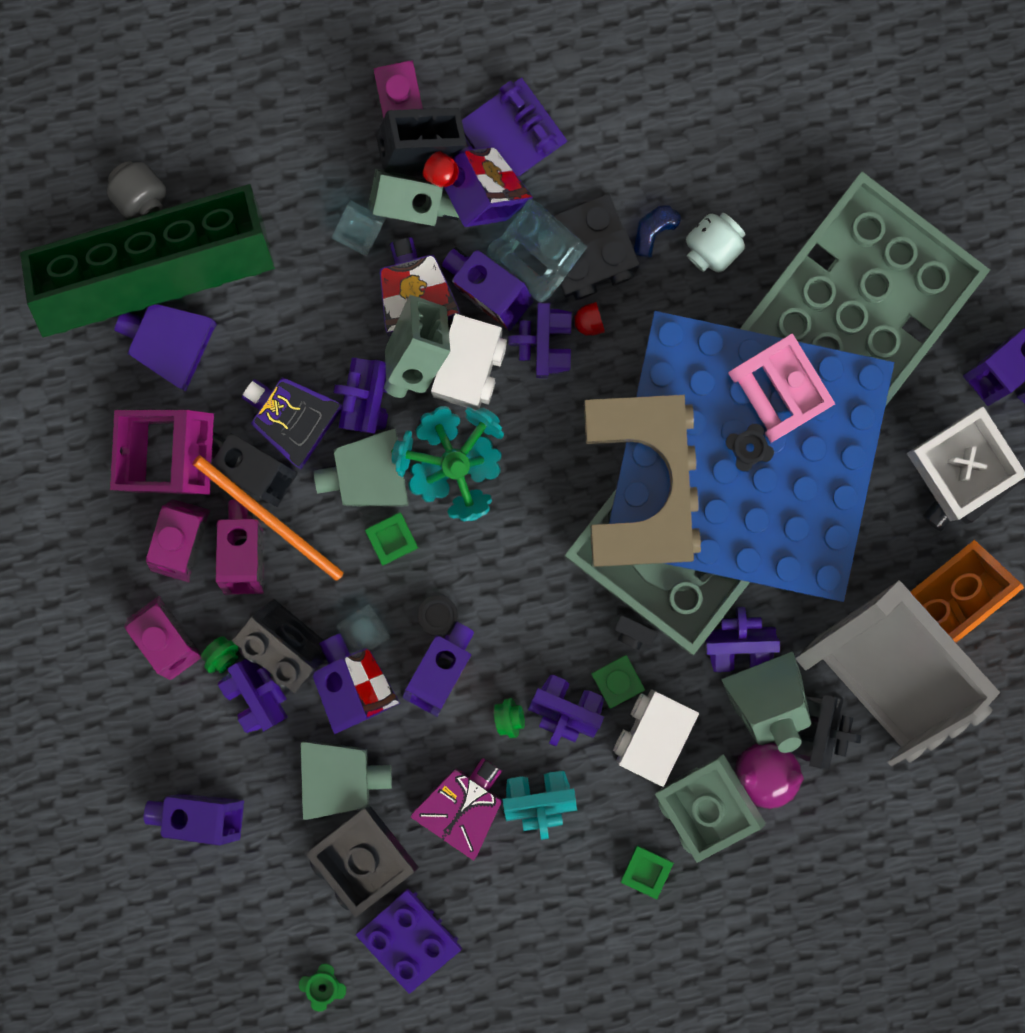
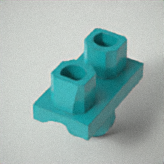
(557, 799)

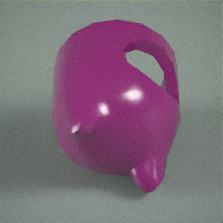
(769, 775)

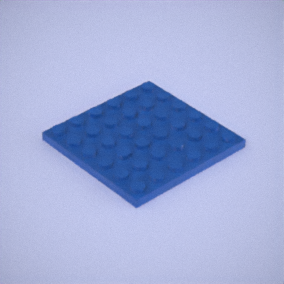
(785, 518)

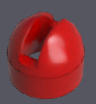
(441, 170)
(589, 320)

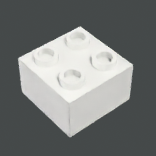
(467, 369)
(967, 464)
(655, 737)

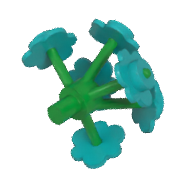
(474, 458)

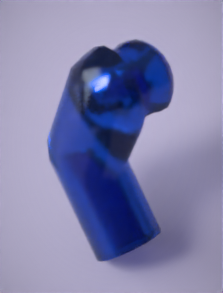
(650, 225)

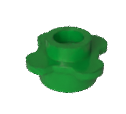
(318, 998)

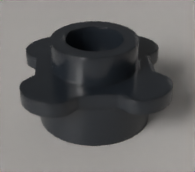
(753, 436)

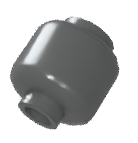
(135, 190)

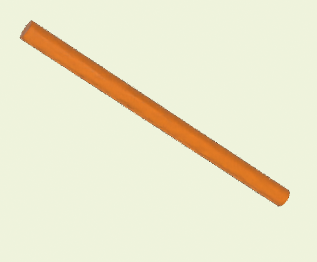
(267, 517)

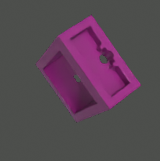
(190, 439)

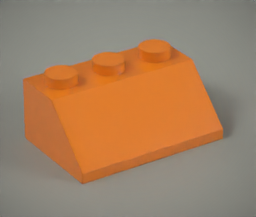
(966, 590)

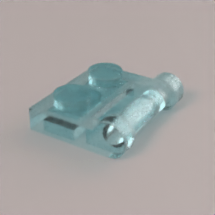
(543, 238)

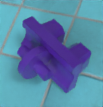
(548, 322)
(363, 396)
(738, 637)
(258, 691)
(563, 717)

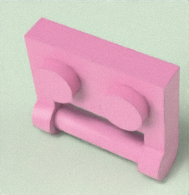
(793, 380)

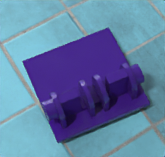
(514, 126)
(409, 941)

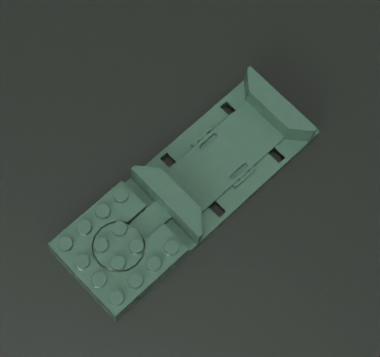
(883, 273)

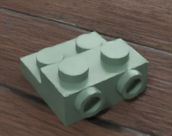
(709, 808)

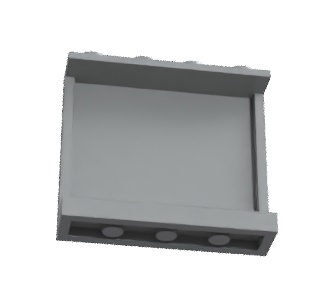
(904, 671)

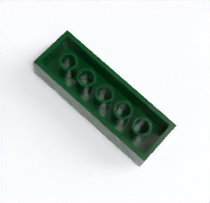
(146, 261)

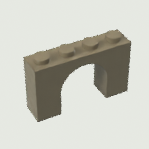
(662, 426)

